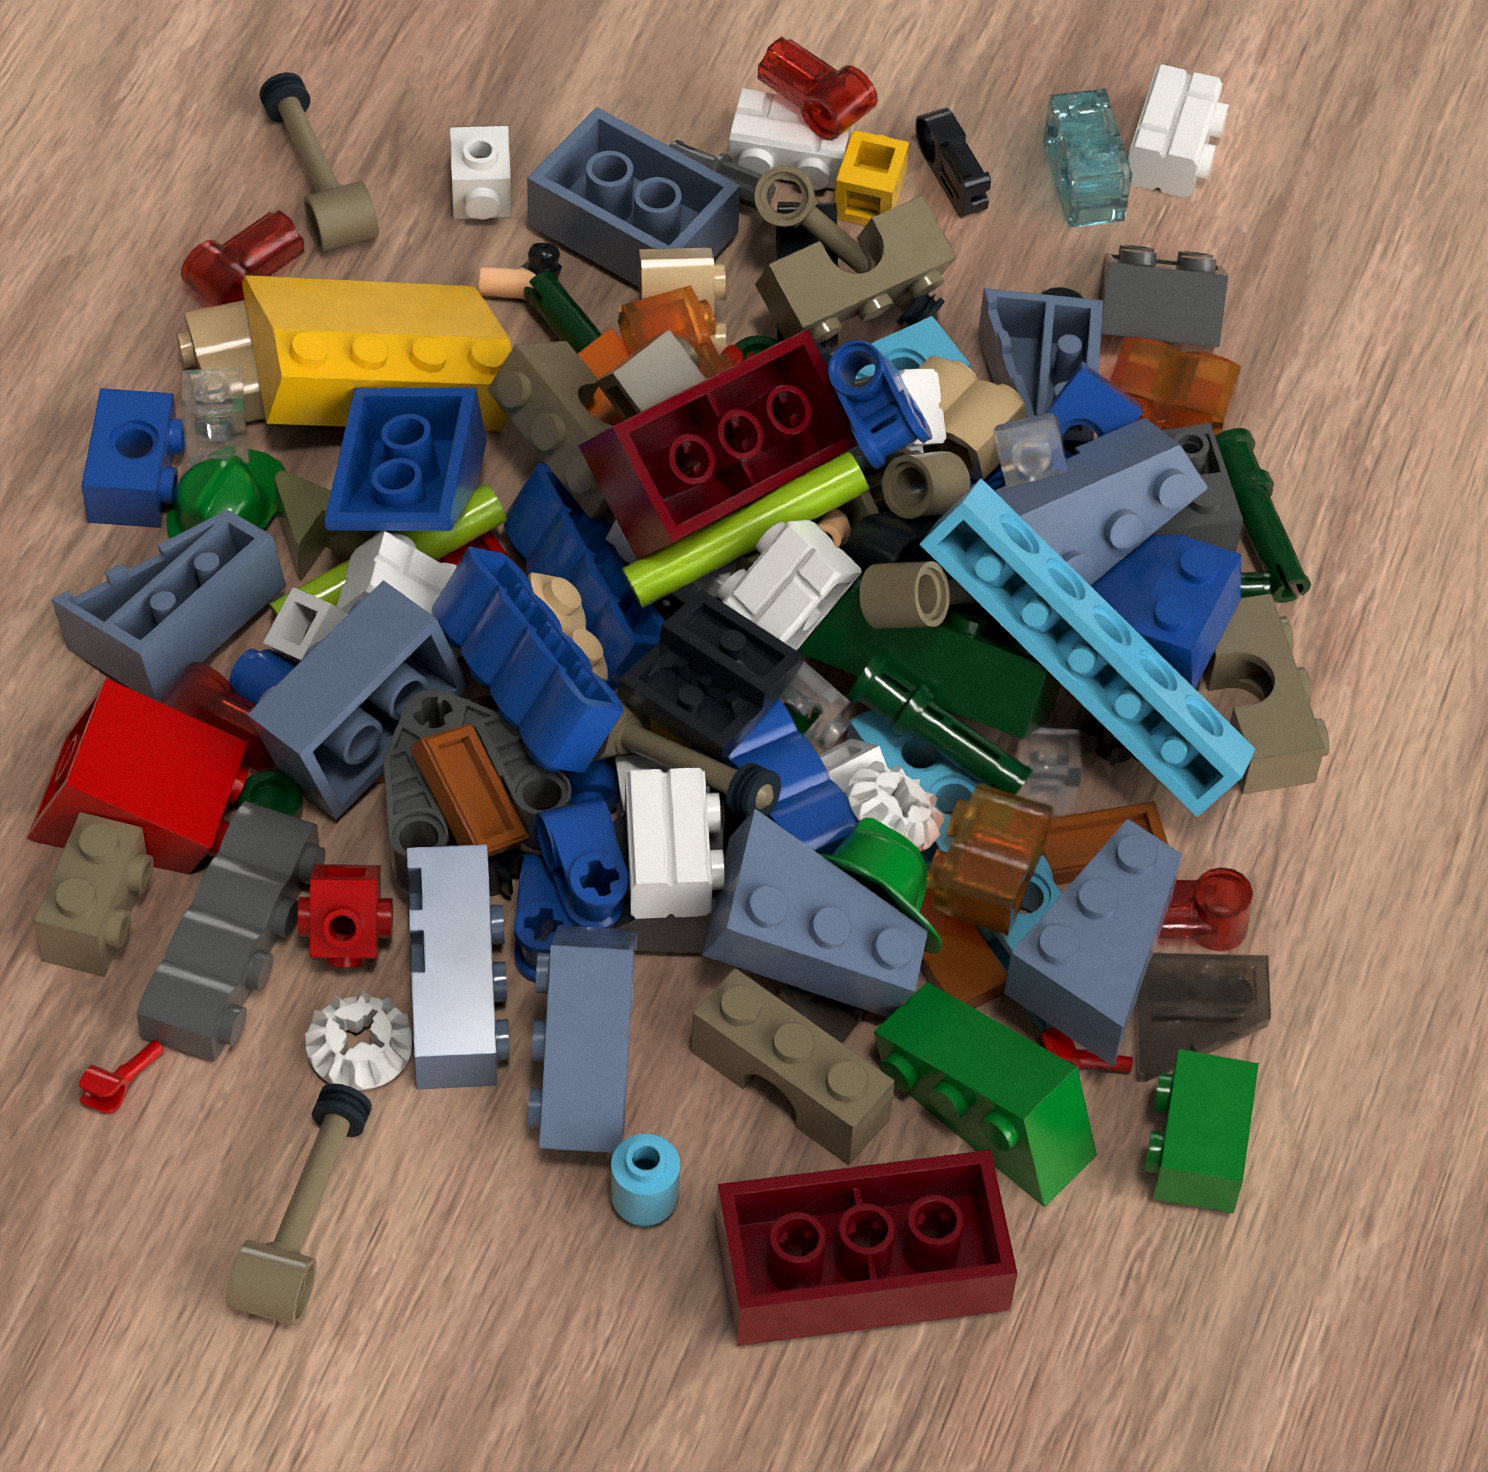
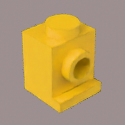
(870, 176)

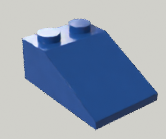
(407, 460)
(1176, 597)

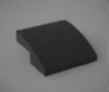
(710, 675)

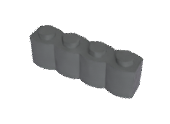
(229, 931)

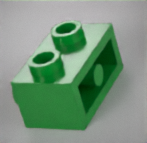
(1204, 1130)

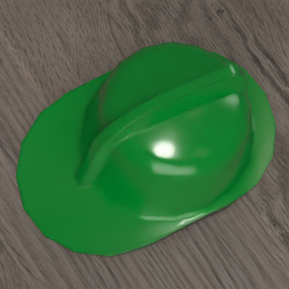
(226, 485)
(889, 868)

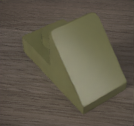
(302, 517)

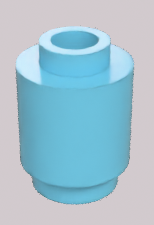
(645, 1179)

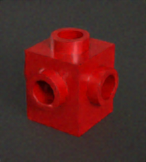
(348, 892)

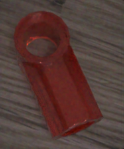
(827, 97)
(259, 250)
(211, 699)
(1192, 914)

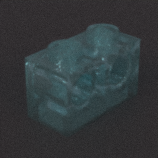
(1087, 158)

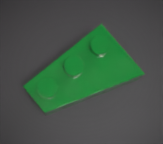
(990, 1089)

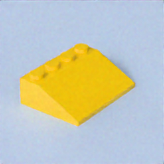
(339, 335)

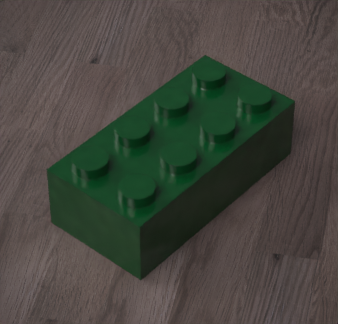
(965, 661)

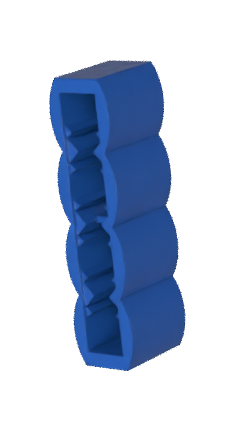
(565, 543)
(526, 661)
(809, 801)

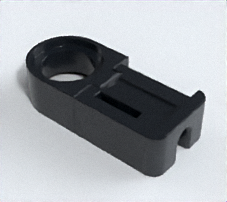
(952, 161)

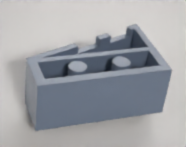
(1038, 345)
(1110, 499)
(810, 923)

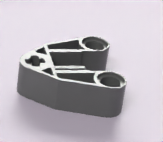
(411, 807)

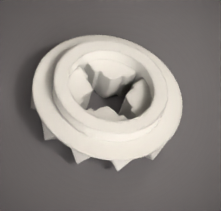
(886, 793)
(366, 1064)

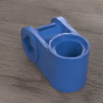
(883, 410)
(585, 861)
(536, 915)

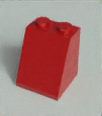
(145, 769)

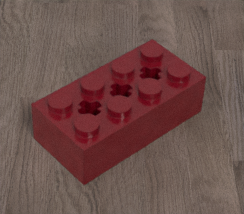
(719, 444)
(865, 1247)

